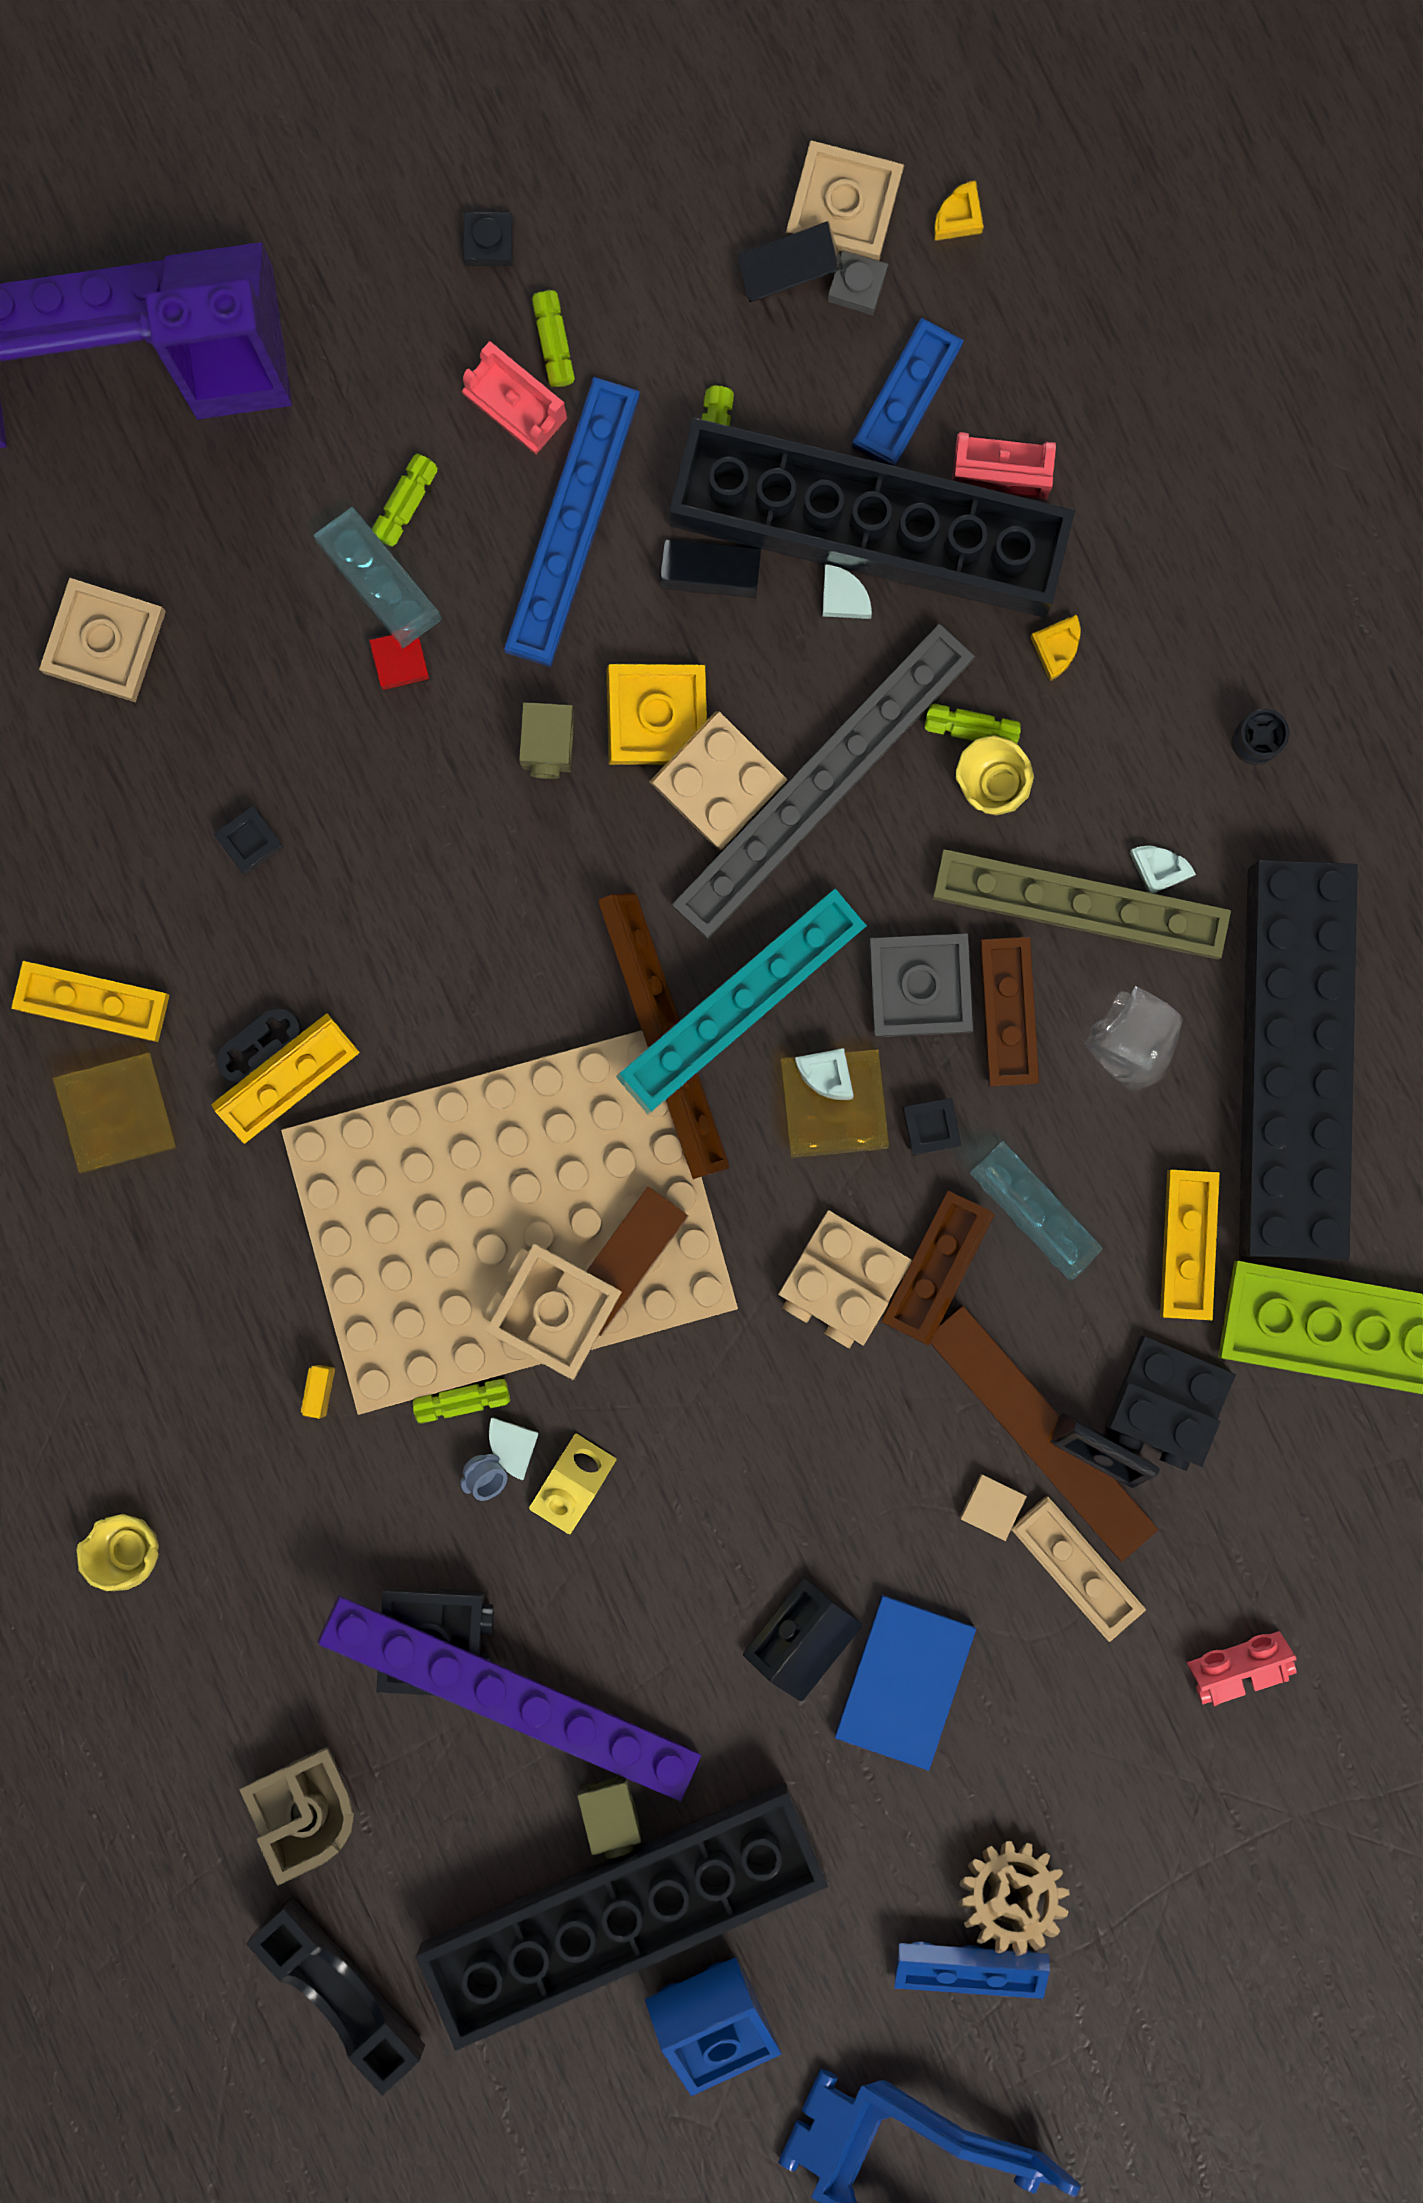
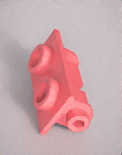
(1263, 1659)

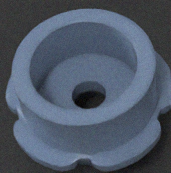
(483, 1477)

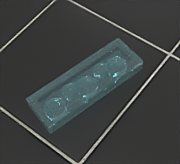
(377, 577)
(1036, 1211)

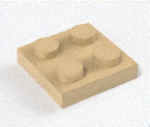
(850, 193)
(102, 640)
(718, 780)

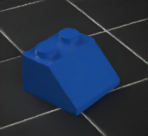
(712, 2026)

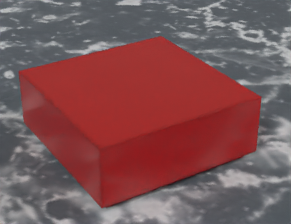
(398, 665)

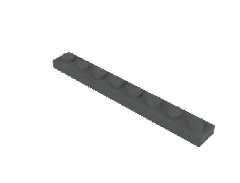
(823, 781)

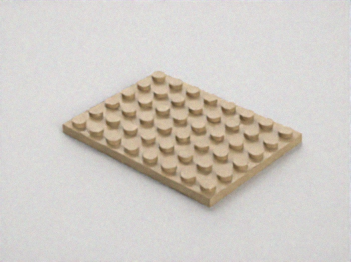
(442, 1188)

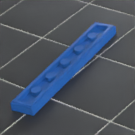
(572, 522)

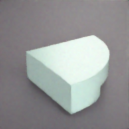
(844, 595)
(1160, 867)
(826, 1074)
(512, 1445)

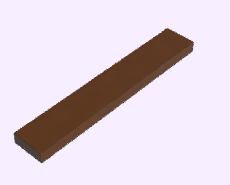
(656, 1017)
(1032, 1424)

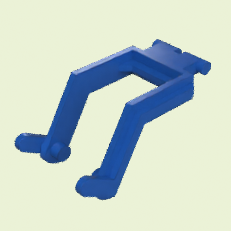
(847, 2126)

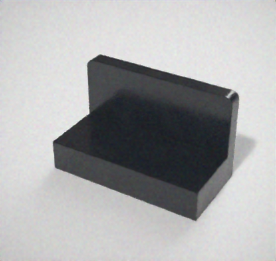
(802, 1640)

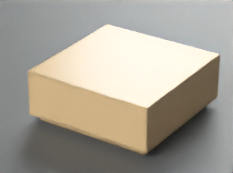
(992, 1507)

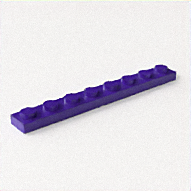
(508, 1698)

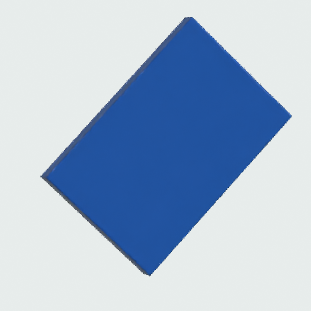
(905, 1682)

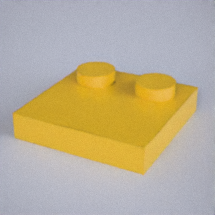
(653, 711)

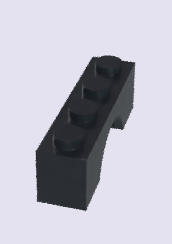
(368, 2026)

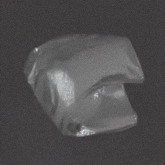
(1136, 1038)

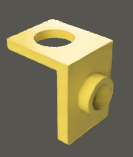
(569, 1488)

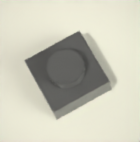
(858, 283)

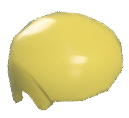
(994, 775)
(118, 1553)

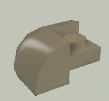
(300, 1814)

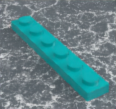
(740, 1001)

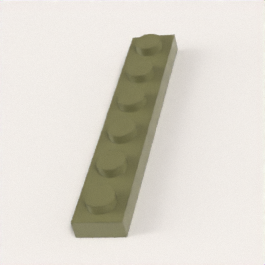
(1081, 904)

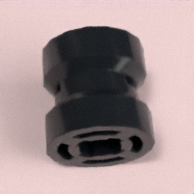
(1267, 729)

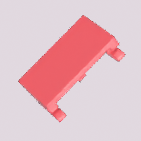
(514, 398)
(1005, 466)

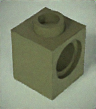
(546, 739)
(610, 1816)

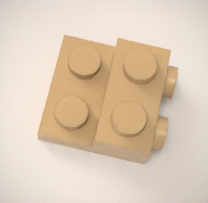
(843, 1280)
(551, 1310)

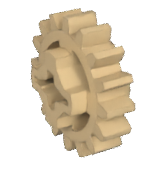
(1022, 1915)

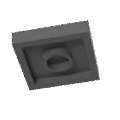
(920, 985)

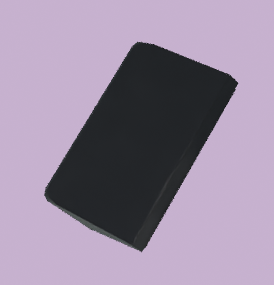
(789, 261)
(710, 569)
(1102, 1452)

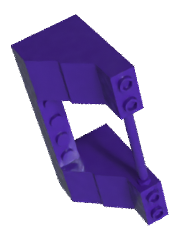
(202, 311)

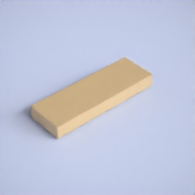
(1077, 1568)

